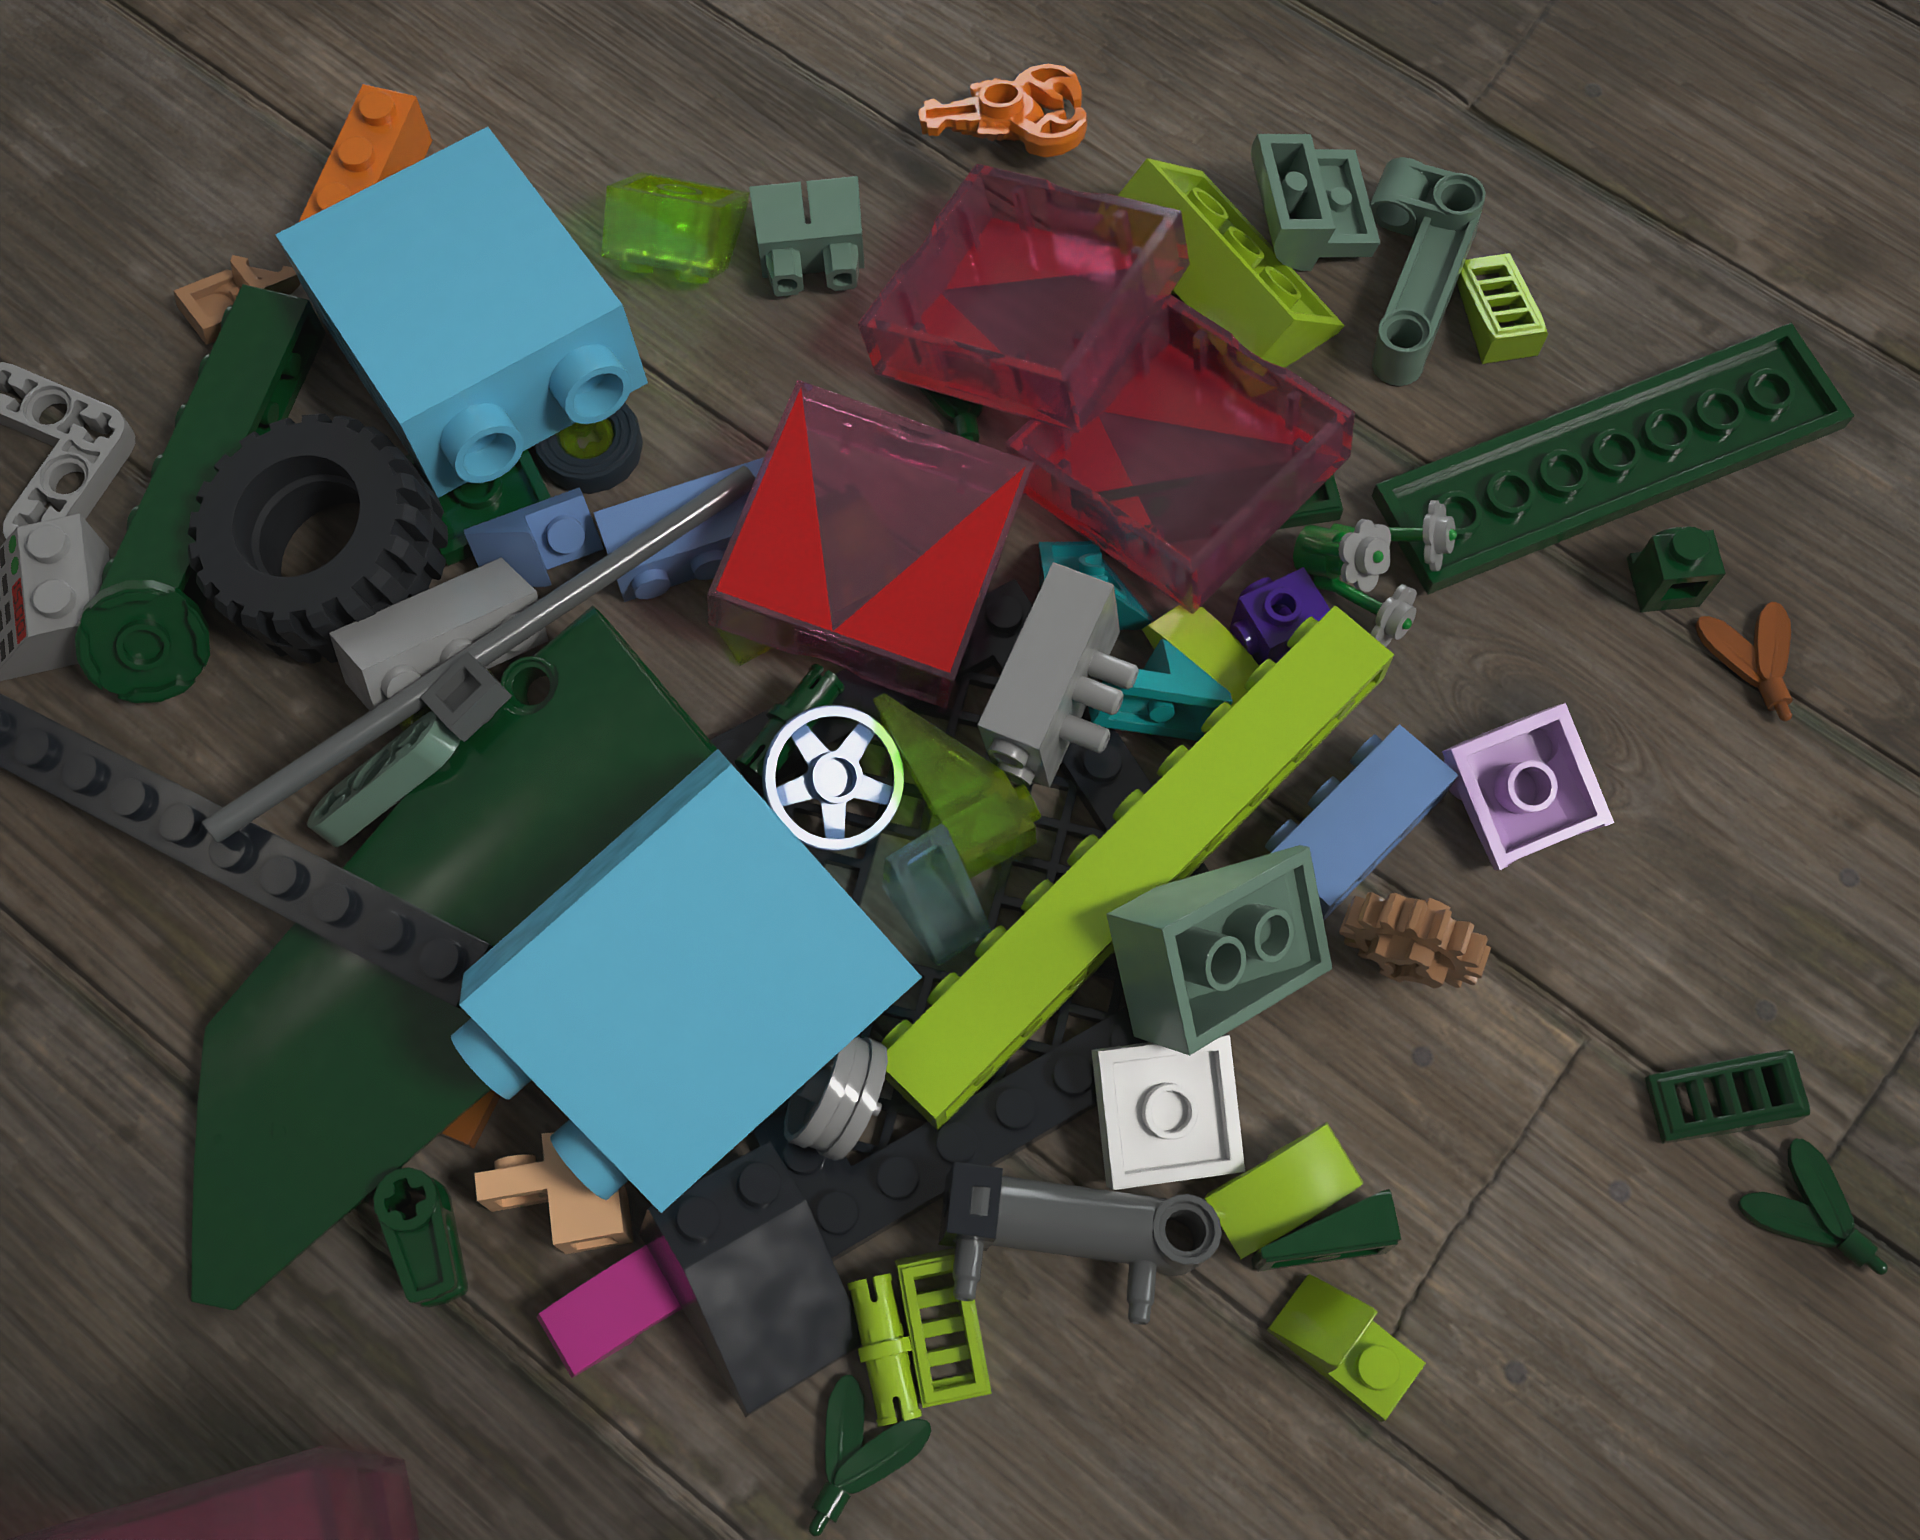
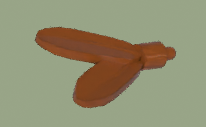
(1757, 664)

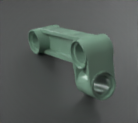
(1443, 218)

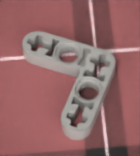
(72, 444)

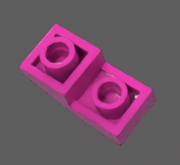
(608, 1311)

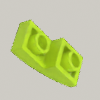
(1207, 645)
(1284, 1190)

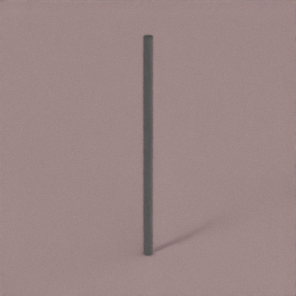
(485, 650)

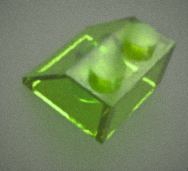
(672, 226)

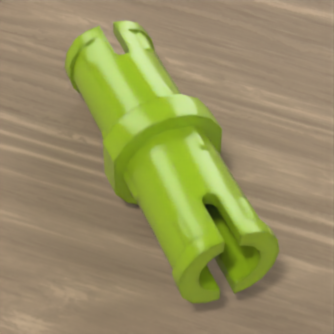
(884, 1350)

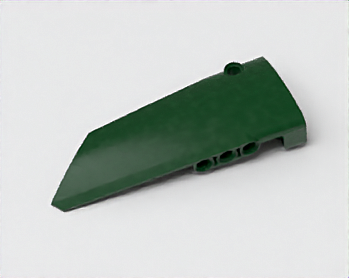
(365, 1058)

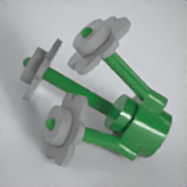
(1363, 554)

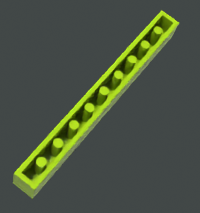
(1155, 841)

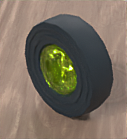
(599, 464)

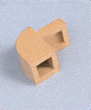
(577, 1215)

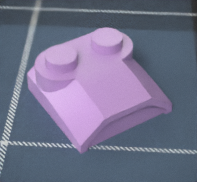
(1527, 785)

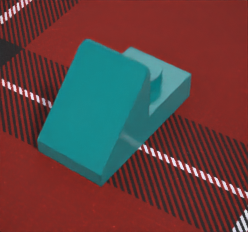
(1167, 699)

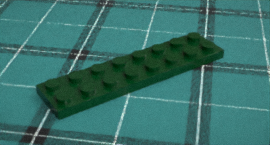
(1616, 454)

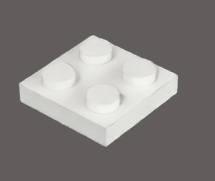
(1167, 1113)

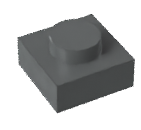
(466, 697)

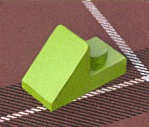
(1346, 1345)

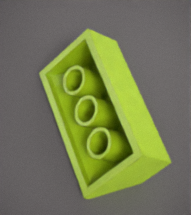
(1235, 269)

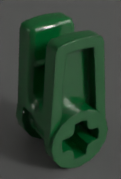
(425, 1246)

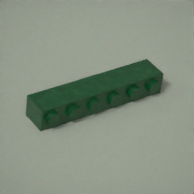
(240, 390)

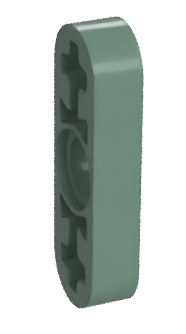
(383, 780)

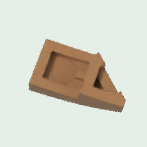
(208, 298)

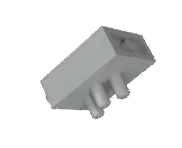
(1055, 677)

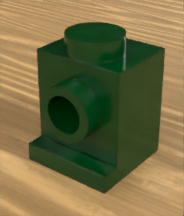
(1676, 557)

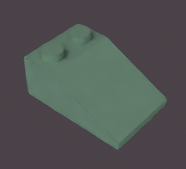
(1219, 947)

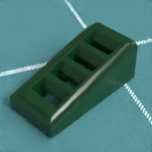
(1770, 1084)

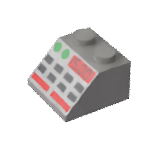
(44, 584)

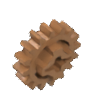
(1415, 940)

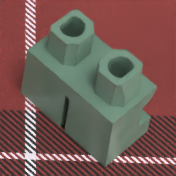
(825, 245)

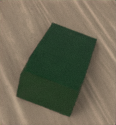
(1353, 1232)

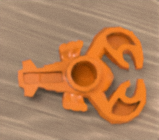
(1014, 111)

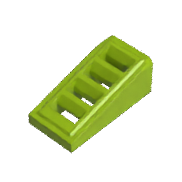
(1493, 341)
(954, 1387)

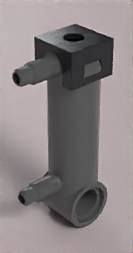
(1073, 1221)

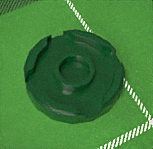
(142, 641)

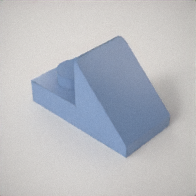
(537, 537)

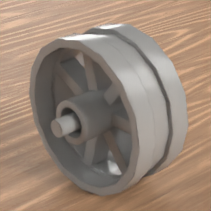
(838, 1100)

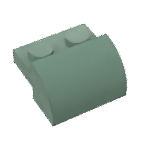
(1312, 200)

